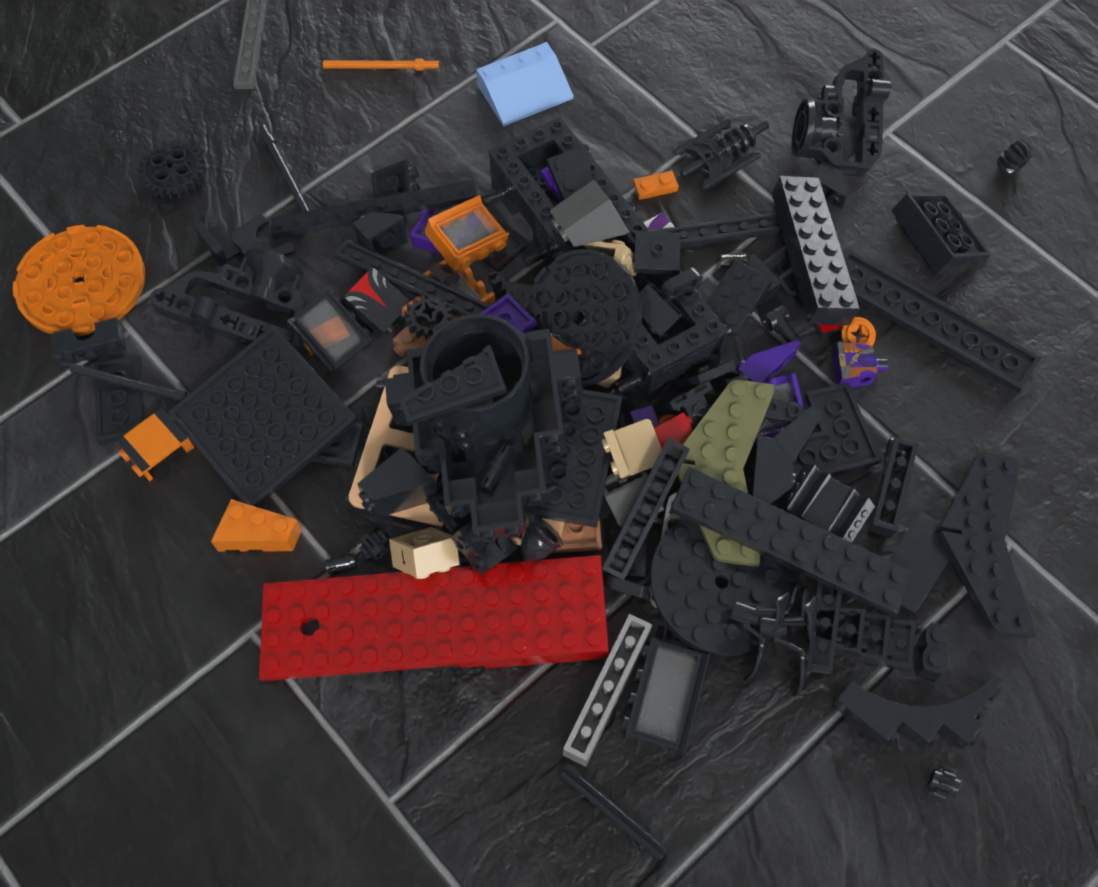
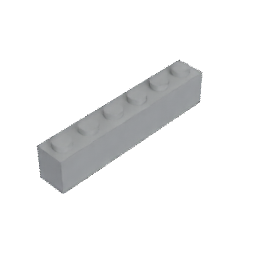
(607, 690)

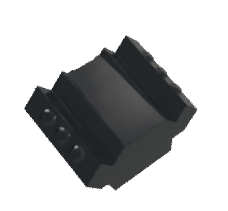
(826, 503)

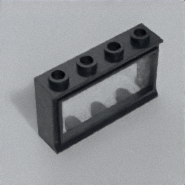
(666, 697)

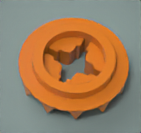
(865, 329)

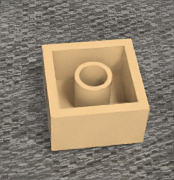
(424, 552)

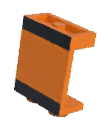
(152, 442)

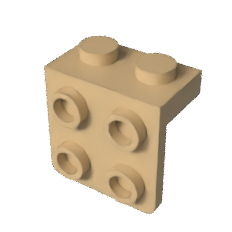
(617, 250)
(632, 448)

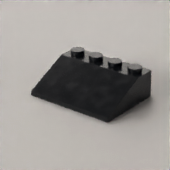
(939, 231)

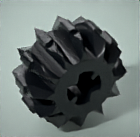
(1015, 157)

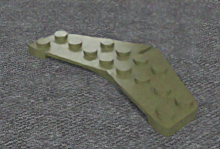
(721, 450)

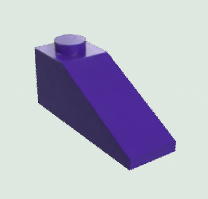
(768, 362)

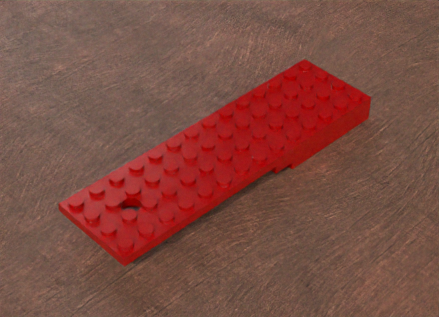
(449, 619)

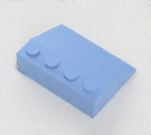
(524, 84)

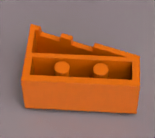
(254, 528)

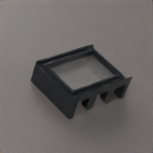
(330, 331)

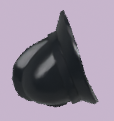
(539, 540)

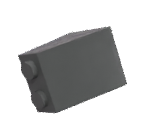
(587, 217)

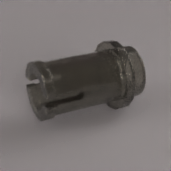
(727, 259)

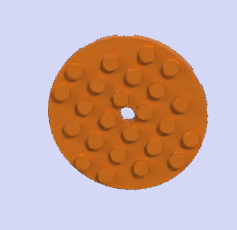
(48, 272)

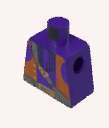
(856, 364)

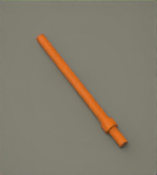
(418, 64)

